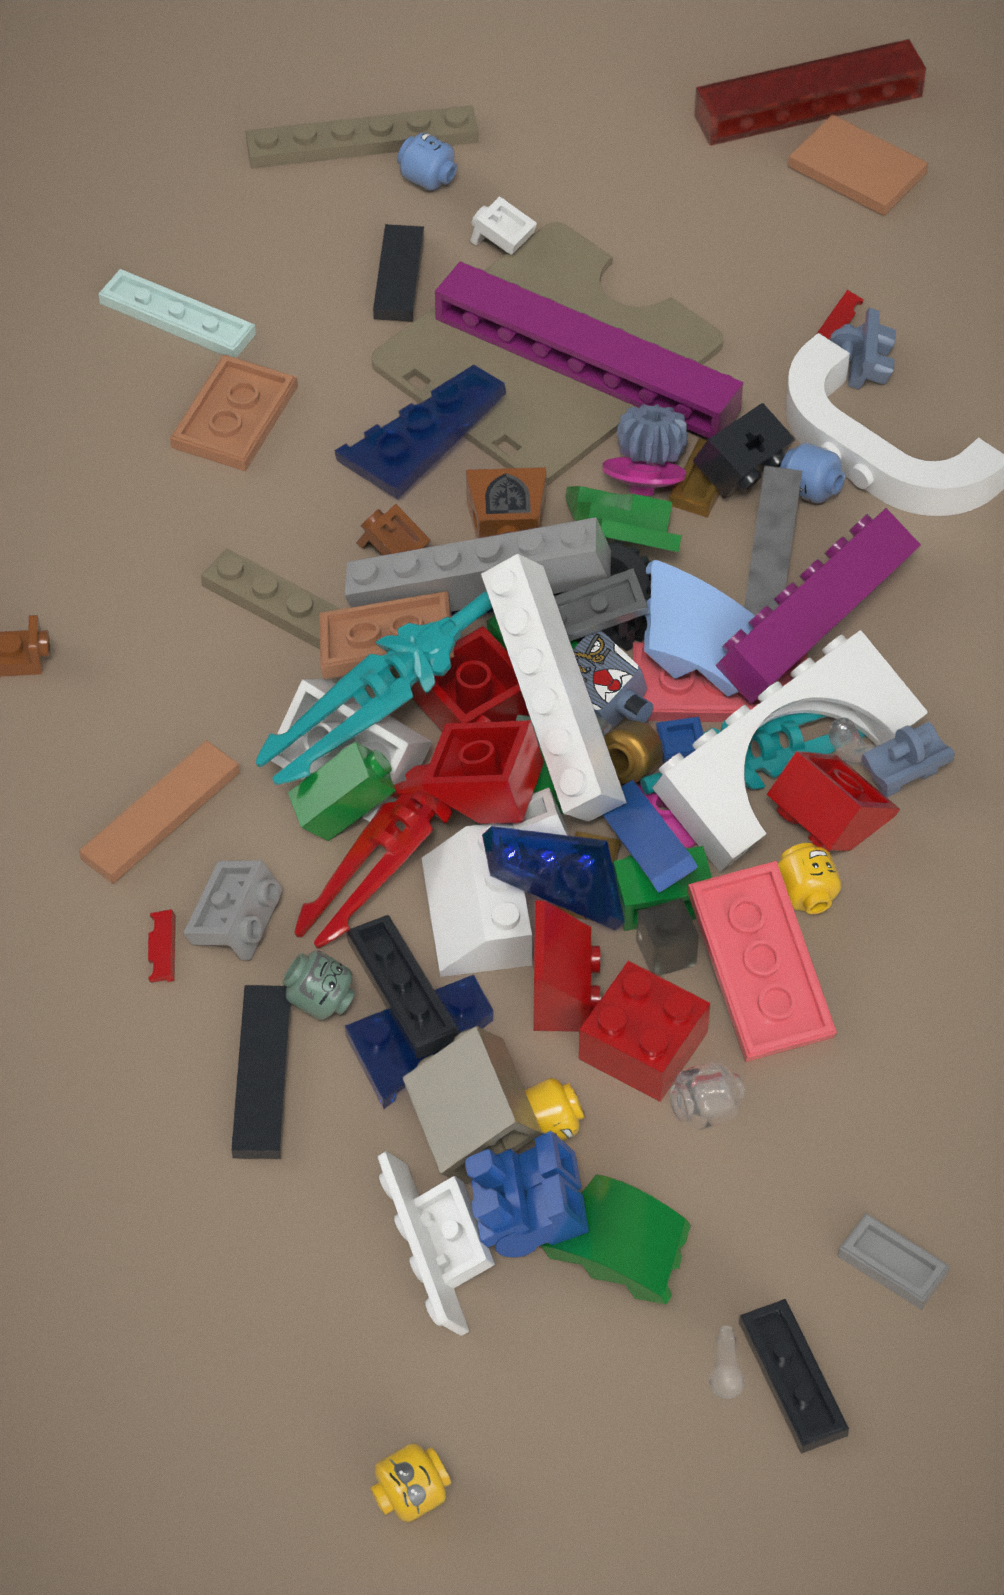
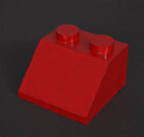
(486, 769)
(830, 801)
(563, 970)

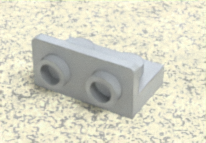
(235, 907)

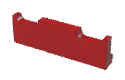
(841, 314)
(162, 946)

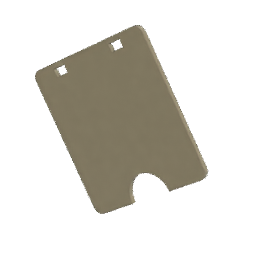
(543, 412)

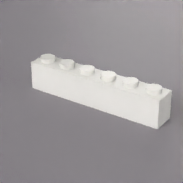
(553, 688)

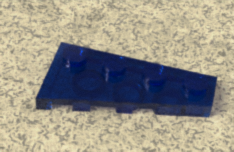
(413, 442)

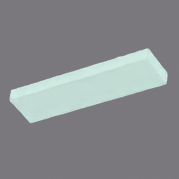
(177, 314)

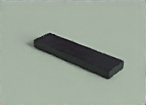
(402, 986)
(261, 1073)

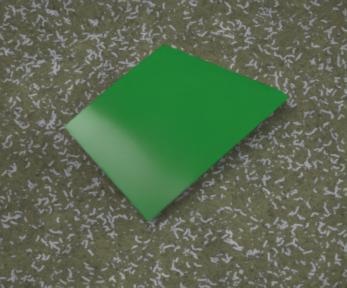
(625, 516)
(628, 1240)

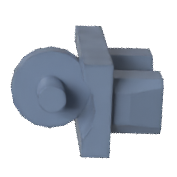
(864, 345)
(906, 758)

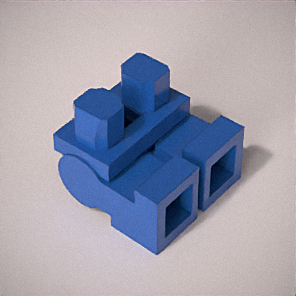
(527, 1196)

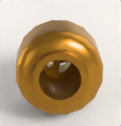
(634, 750)

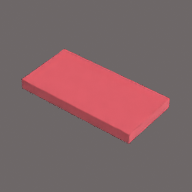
(691, 693)
(761, 961)

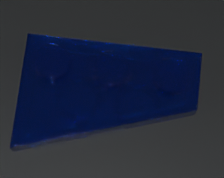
(559, 869)
(385, 1051)

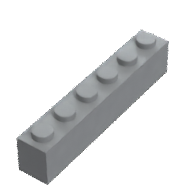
(569, 552)

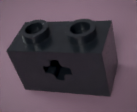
(741, 450)

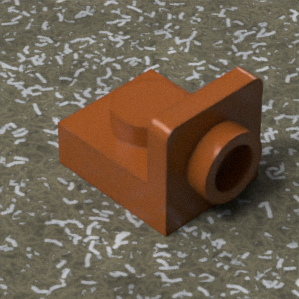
(392, 532)
(23, 649)

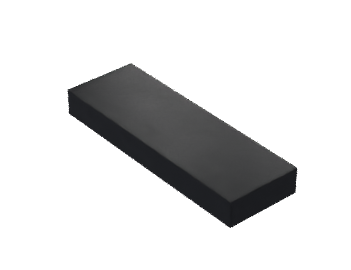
(398, 272)
(793, 1376)

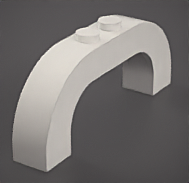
(872, 462)

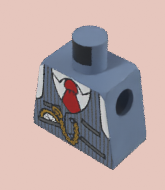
(612, 680)

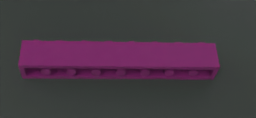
(586, 349)

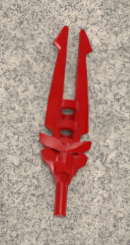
(413, 809)

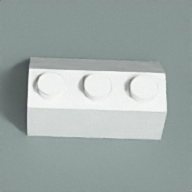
(396, 741)
(474, 917)

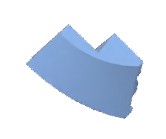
(690, 624)

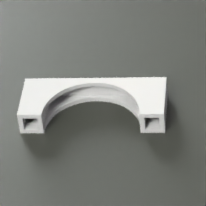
(709, 785)

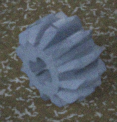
(652, 434)

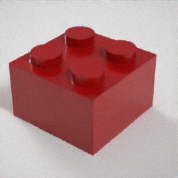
(475, 685)
(643, 1031)

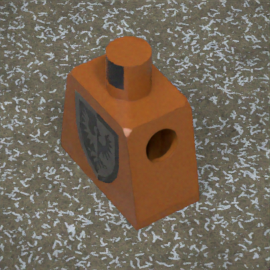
(505, 499)

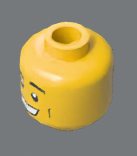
(809, 877)
(555, 1107)

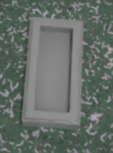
(893, 1261)

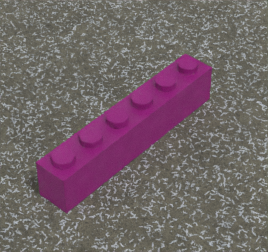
(817, 605)

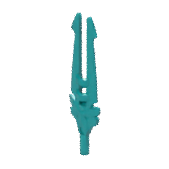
(415, 653)
(773, 755)

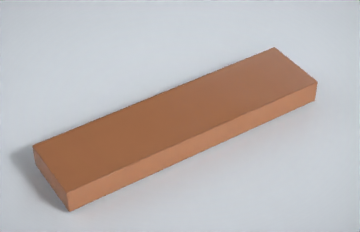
(159, 812)

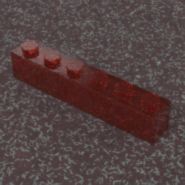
(809, 92)

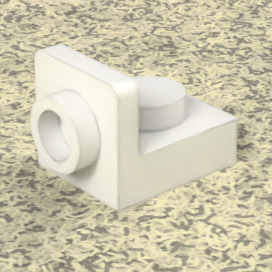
(502, 225)

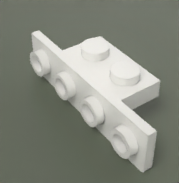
(440, 1236)

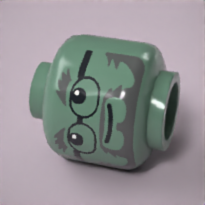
(318, 985)

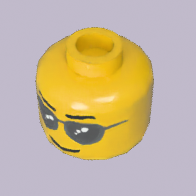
(410, 1482)

